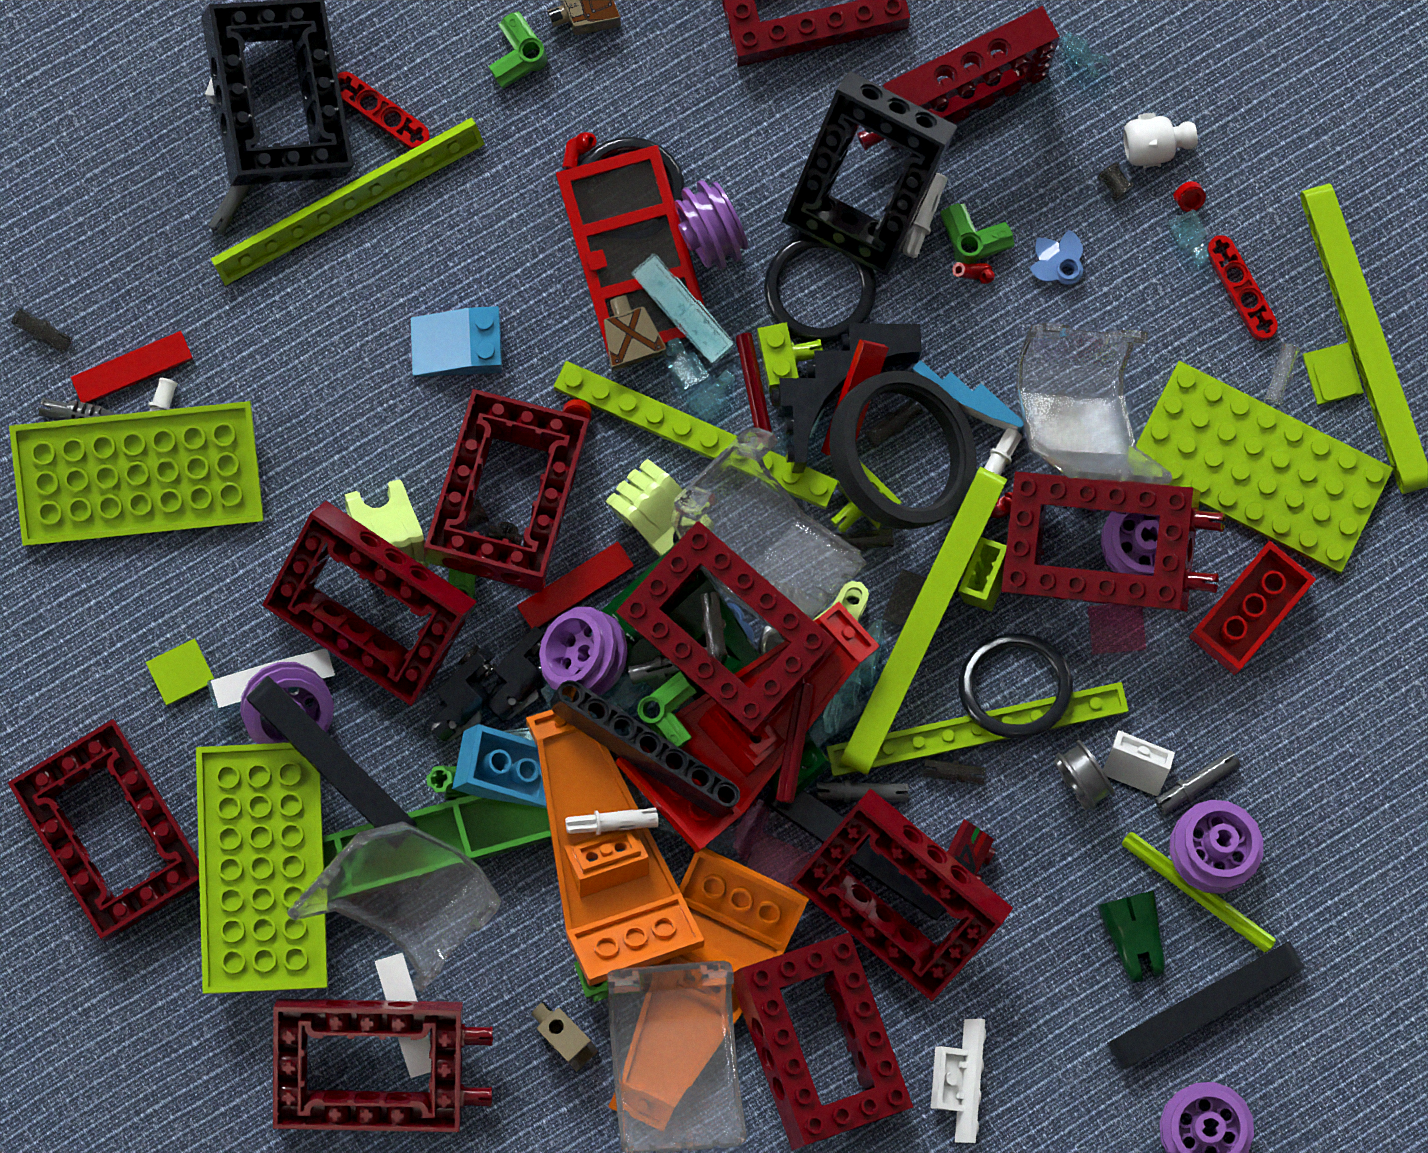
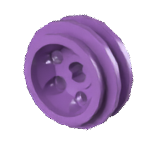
(710, 225)
(1114, 535)
(572, 655)
(288, 675)
(1237, 832)
(1219, 1097)

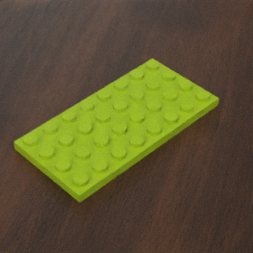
(1263, 467)
(136, 473)
(255, 860)

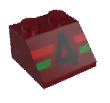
(971, 847)

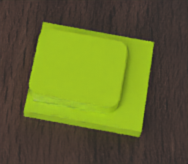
(1332, 373)
(180, 672)

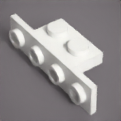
(958, 1080)

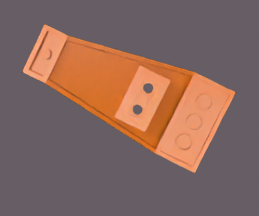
(626, 902)
(738, 915)

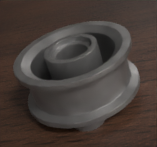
(1084, 775)

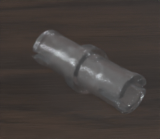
(1282, 374)

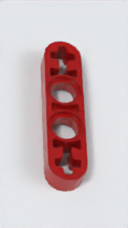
(382, 109)
(1245, 286)

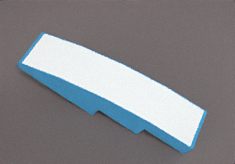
(977, 403)

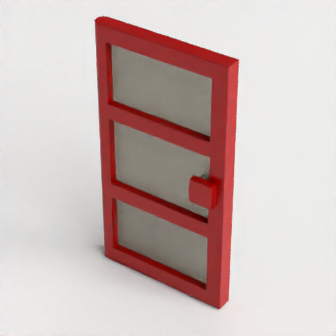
(626, 196)

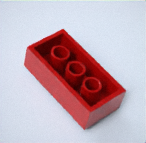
(1252, 608)

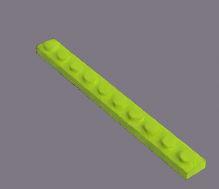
(348, 201)
(683, 429)
(965, 733)

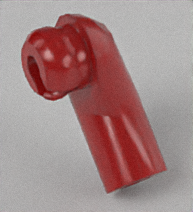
(576, 147)

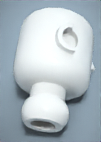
(1154, 139)

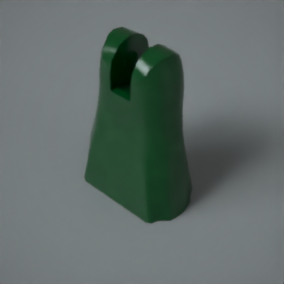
(1135, 933)

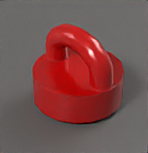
(1190, 196)
(579, 408)

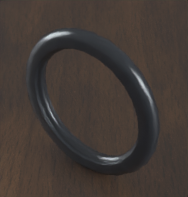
(671, 166)
(802, 331)
(996, 643)

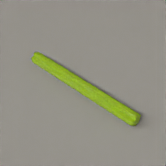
(1208, 900)

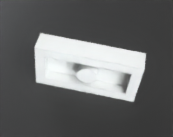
(1138, 763)

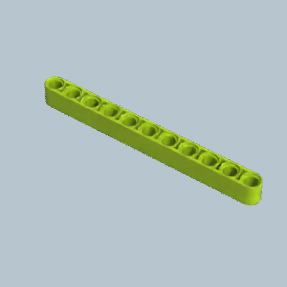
(1365, 338)
(923, 620)

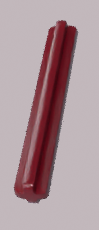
(753, 381)
(794, 743)

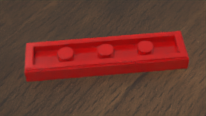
(865, 363)
(132, 368)
(575, 586)

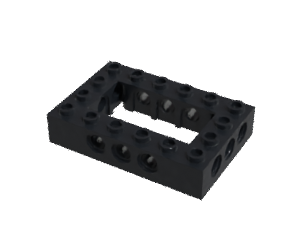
(306, 23)
(841, 225)

